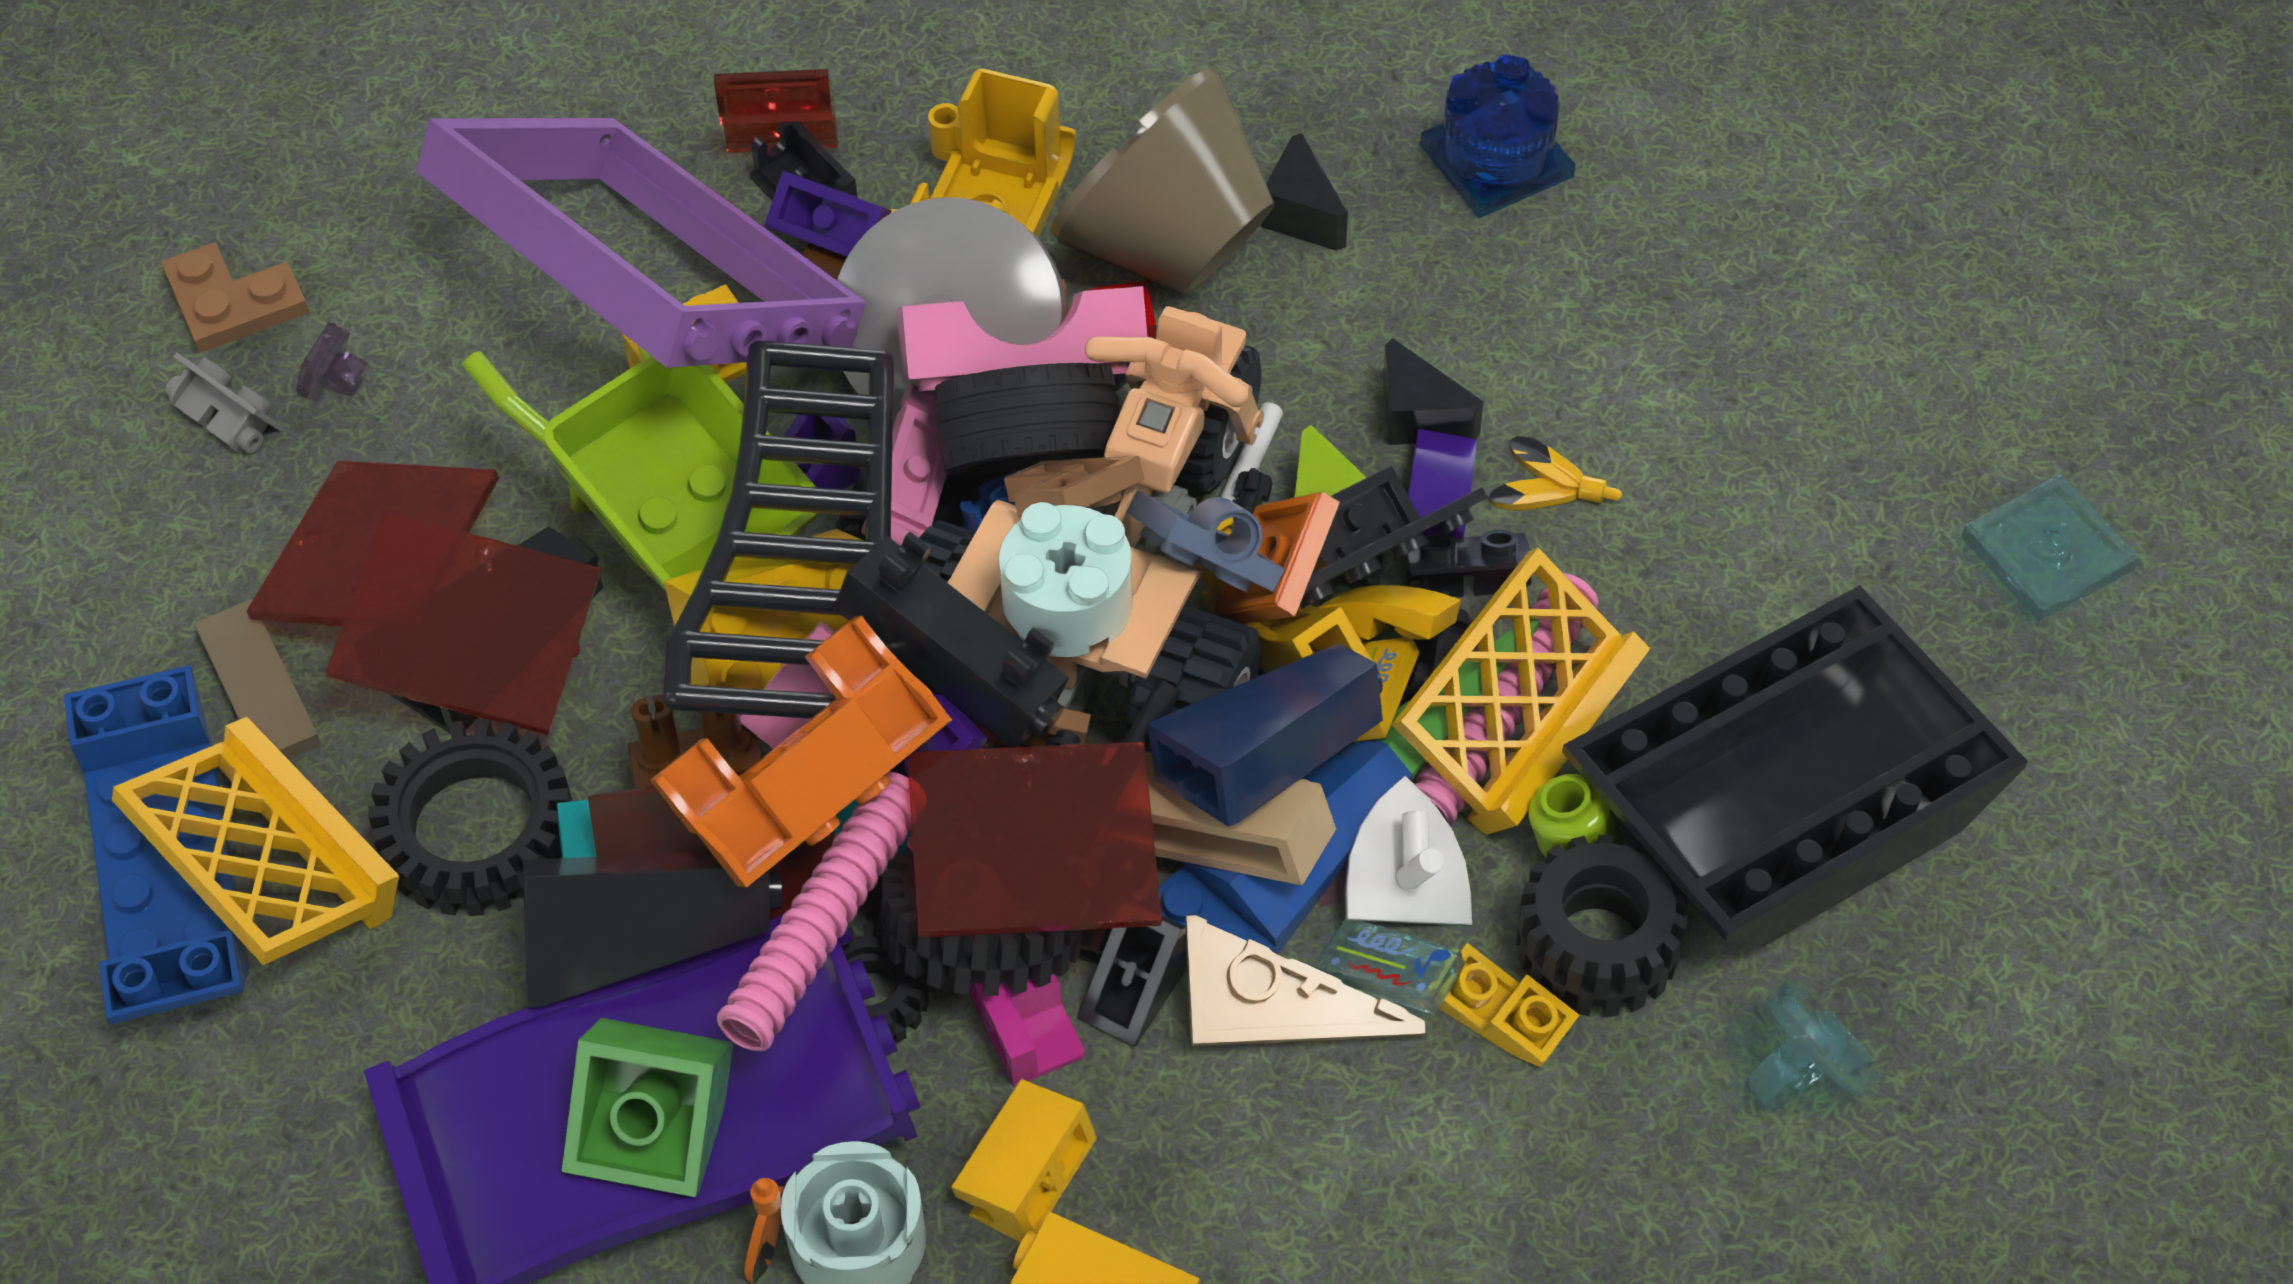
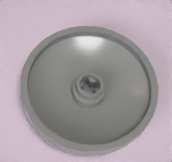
(951, 254)

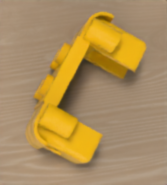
(1002, 147)

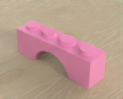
(947, 342)

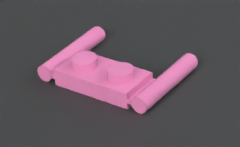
(915, 466)

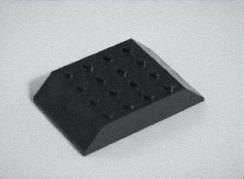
(1798, 768)

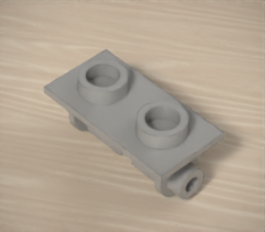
(240, 415)

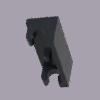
(800, 155)

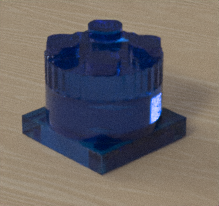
(1499, 135)

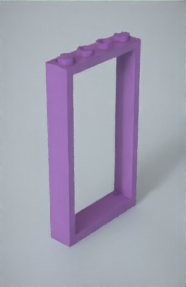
(481, 171)

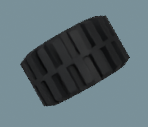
(1590, 968)

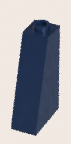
(1265, 733)

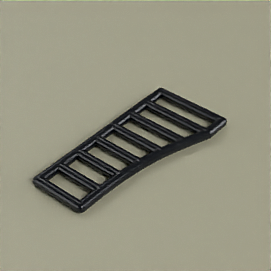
(746, 493)

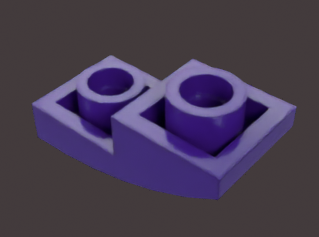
(1440, 473)

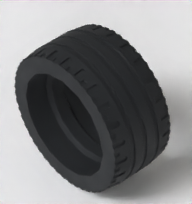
(1024, 416)

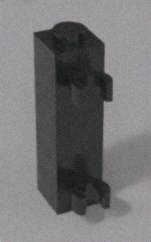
(954, 642)

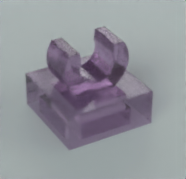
(330, 365)

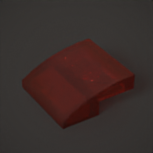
(756, 101)

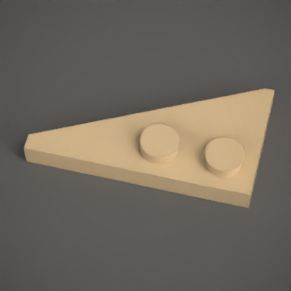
(1254, 997)

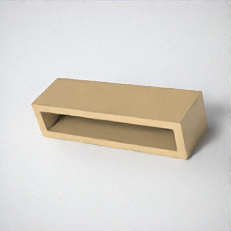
(1272, 843)

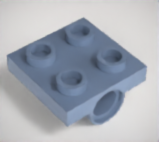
(1198, 540)

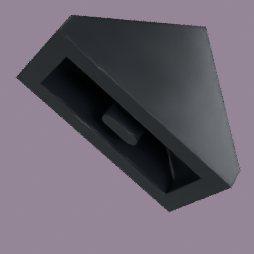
(1305, 199)
(1425, 399)
(1135, 978)

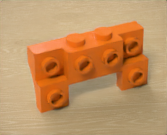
(814, 772)

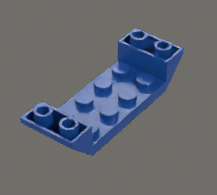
(158, 931)

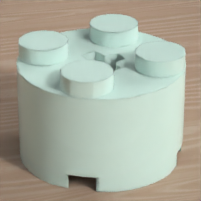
(1066, 576)
(848, 1186)

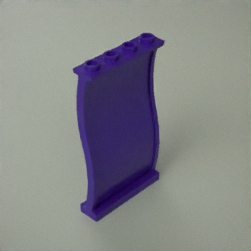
(487, 1113)

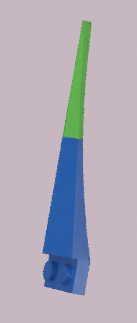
(1352, 784)

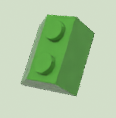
(646, 1106)

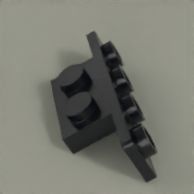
(1375, 519)

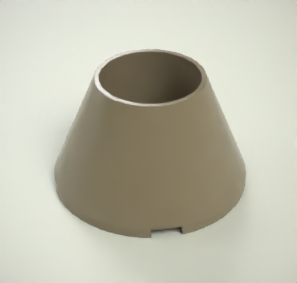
(1173, 193)

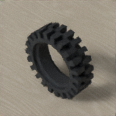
(444, 762)
(967, 958)

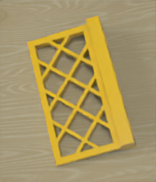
(1565, 716)
(299, 823)

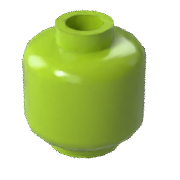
(1567, 810)

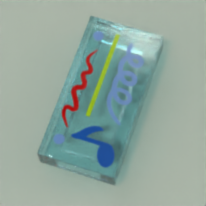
(1392, 965)

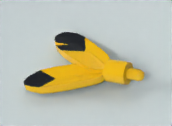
(1556, 481)

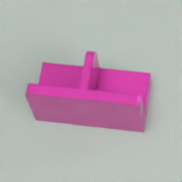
(1028, 1029)

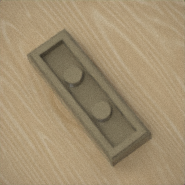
(257, 679)

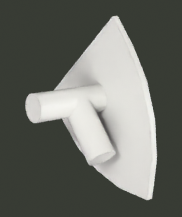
(1407, 864)

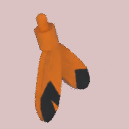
(767, 1202)

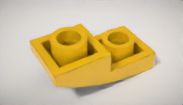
(1411, 610)
(1511, 1014)

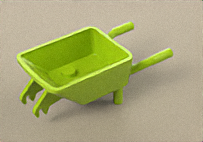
(652, 459)

